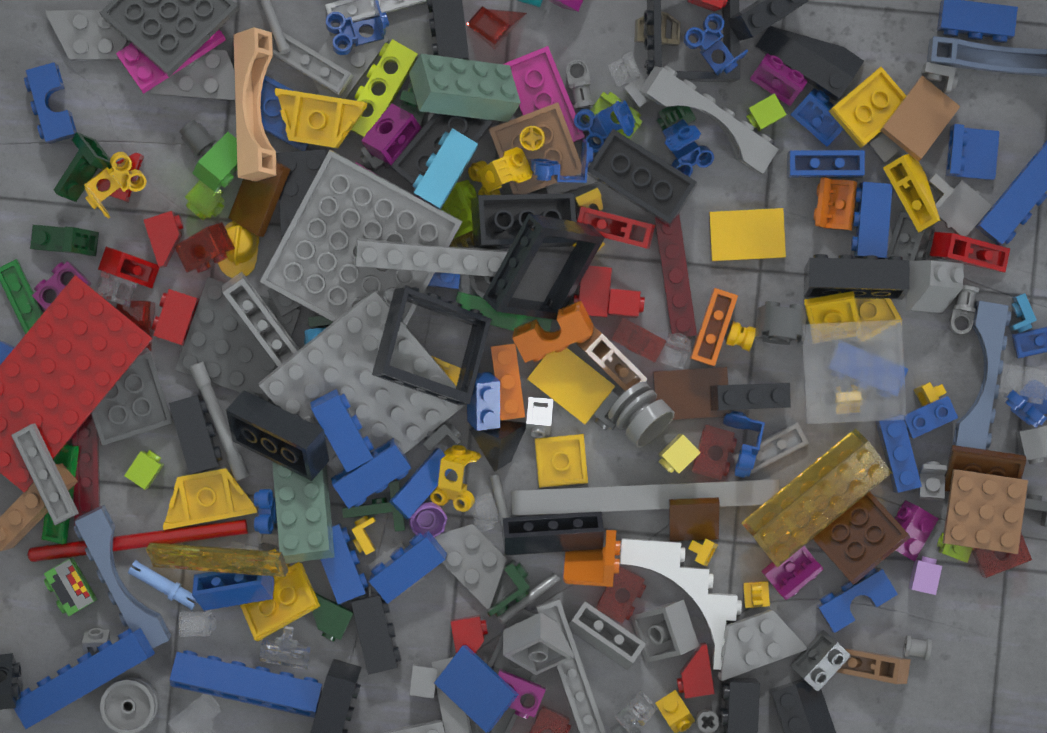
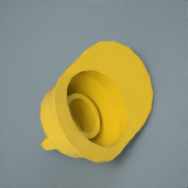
(244, 255)

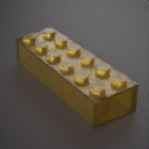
(816, 497)

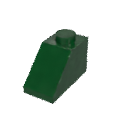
(331, 618)

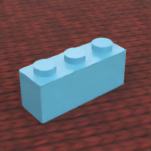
(445, 168)

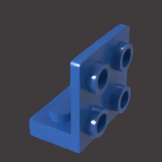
(972, 153)

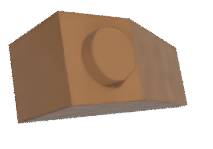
(611, 360)
(876, 666)

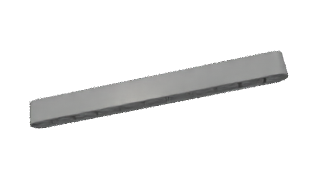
(639, 496)

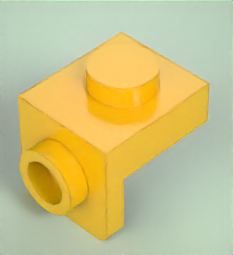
(362, 539)
(675, 712)

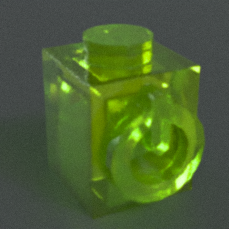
(205, 201)

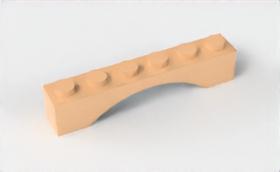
(251, 59)

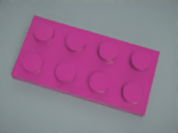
(147, 73)
(541, 86)

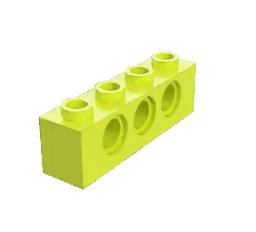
(405, 59)

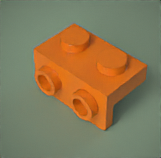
(835, 204)

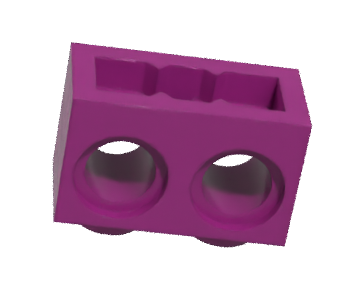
(56, 282)
(523, 687)

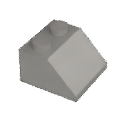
(933, 285)
(665, 631)
(536, 644)

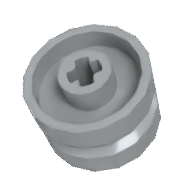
(144, 702)

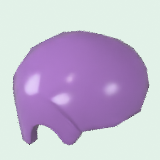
(428, 518)

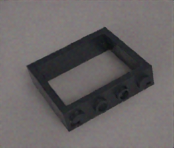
(653, 44)
(521, 255)
(472, 357)

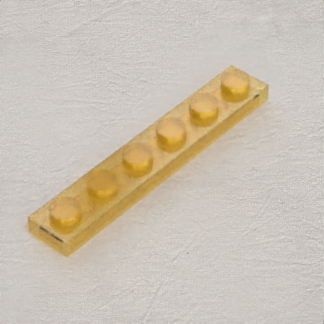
(217, 559)

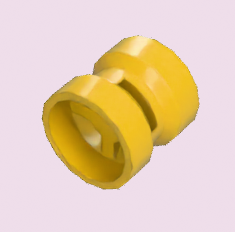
(529, 139)
(740, 336)

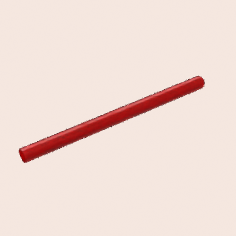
(142, 540)

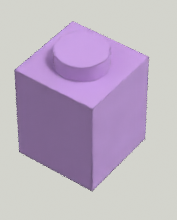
(925, 575)

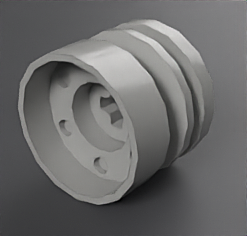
(641, 414)

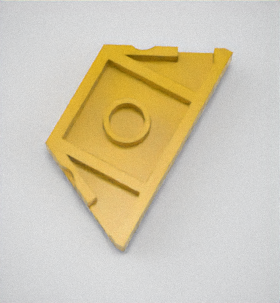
(318, 117)
(206, 499)

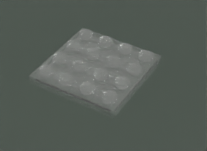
(853, 372)

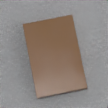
(920, 118)

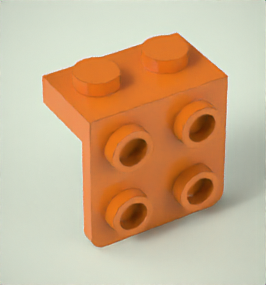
(593, 566)

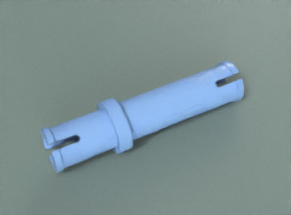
(162, 584)

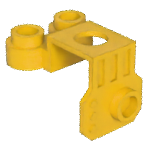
(510, 167)
(119, 178)
(455, 458)

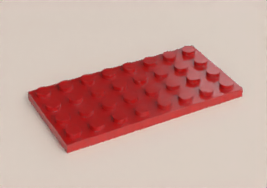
(63, 371)

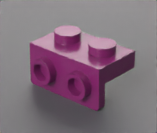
(779, 79)
(918, 525)
(793, 573)

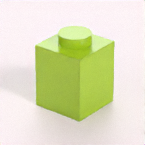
(765, 113)
(144, 469)

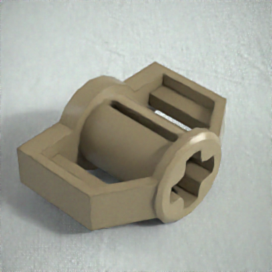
(675, 30)

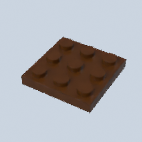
(861, 538)

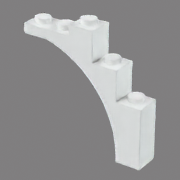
(665, 559)

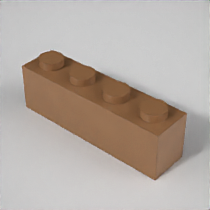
(27, 512)

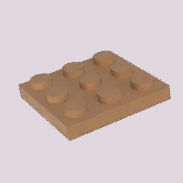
(557, 145)
(985, 511)

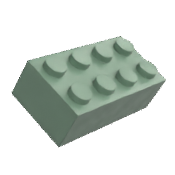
(464, 88)
(303, 515)

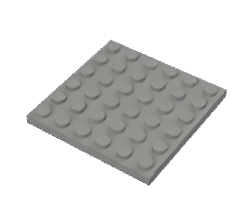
(319, 247)
(344, 360)

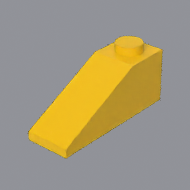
(913, 190)

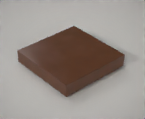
(694, 519)

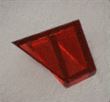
(494, 24)
(141, 314)

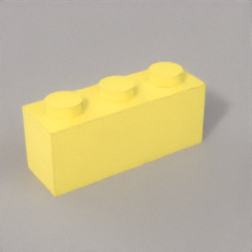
(678, 454)

